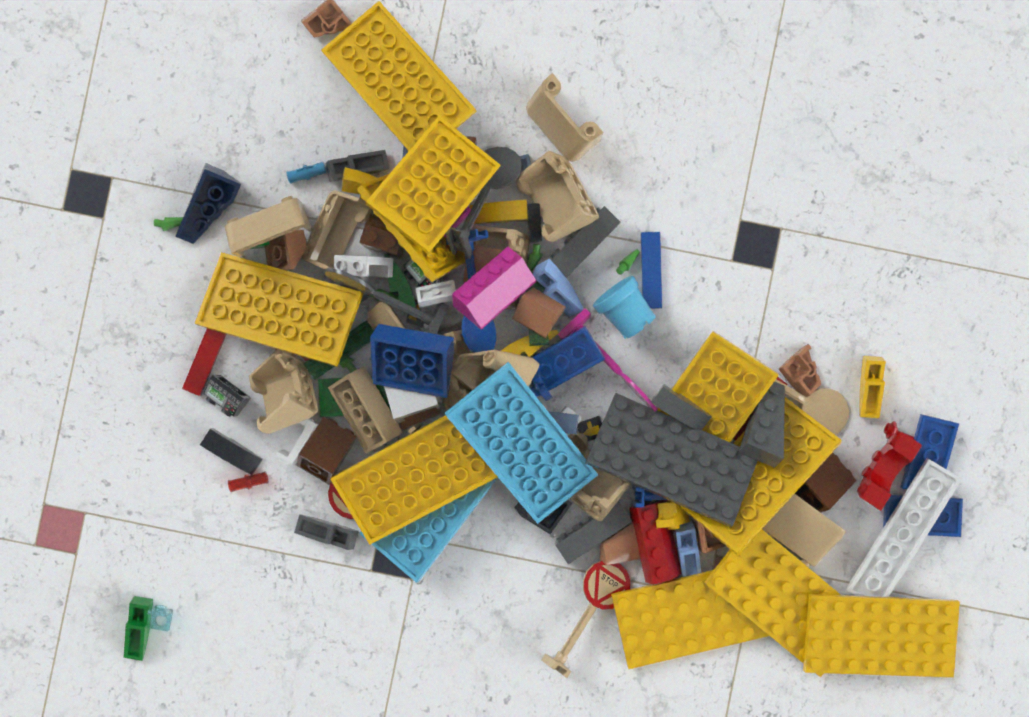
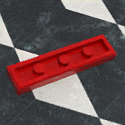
(204, 362)

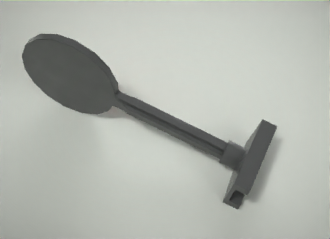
(503, 177)
(355, 283)

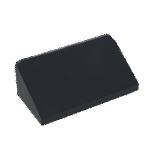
(534, 223)

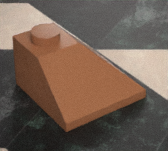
(286, 250)

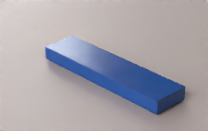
(651, 269)

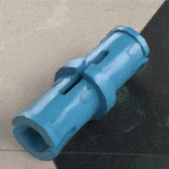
(306, 172)

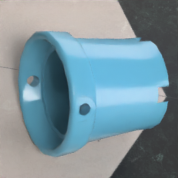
(625, 307)

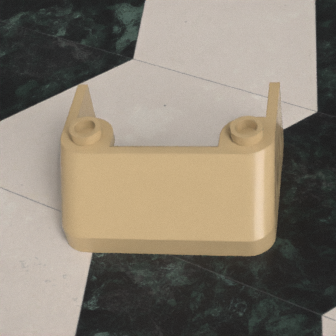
(266, 225)
(335, 228)

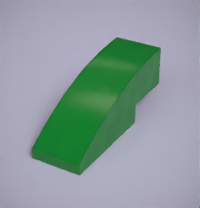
(399, 284)
(137, 628)

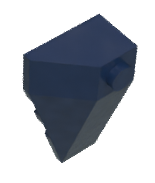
(209, 199)

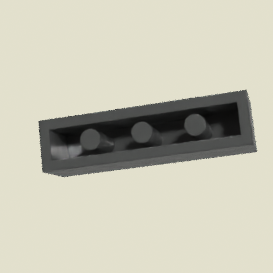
(581, 245)
(591, 533)

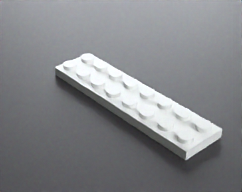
(904, 531)

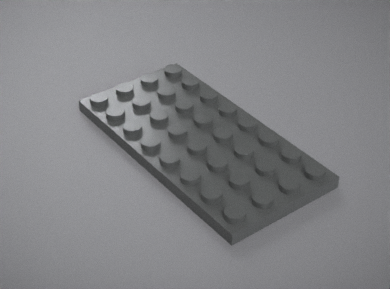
(672, 460)

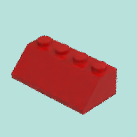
(655, 544)

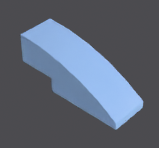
(557, 287)
(687, 549)

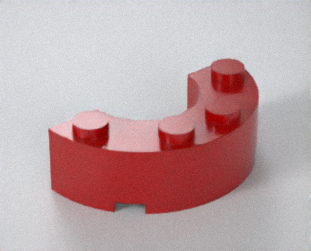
(885, 467)

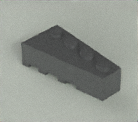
(765, 428)

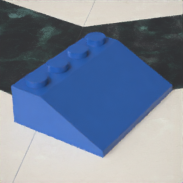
(412, 360)

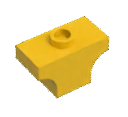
(671, 515)

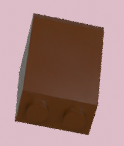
(378, 238)
(326, 450)
(826, 484)

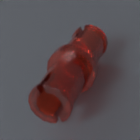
(248, 481)

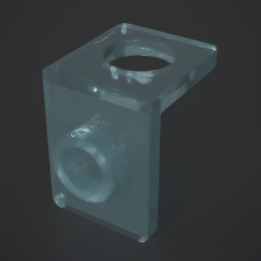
(160, 610)

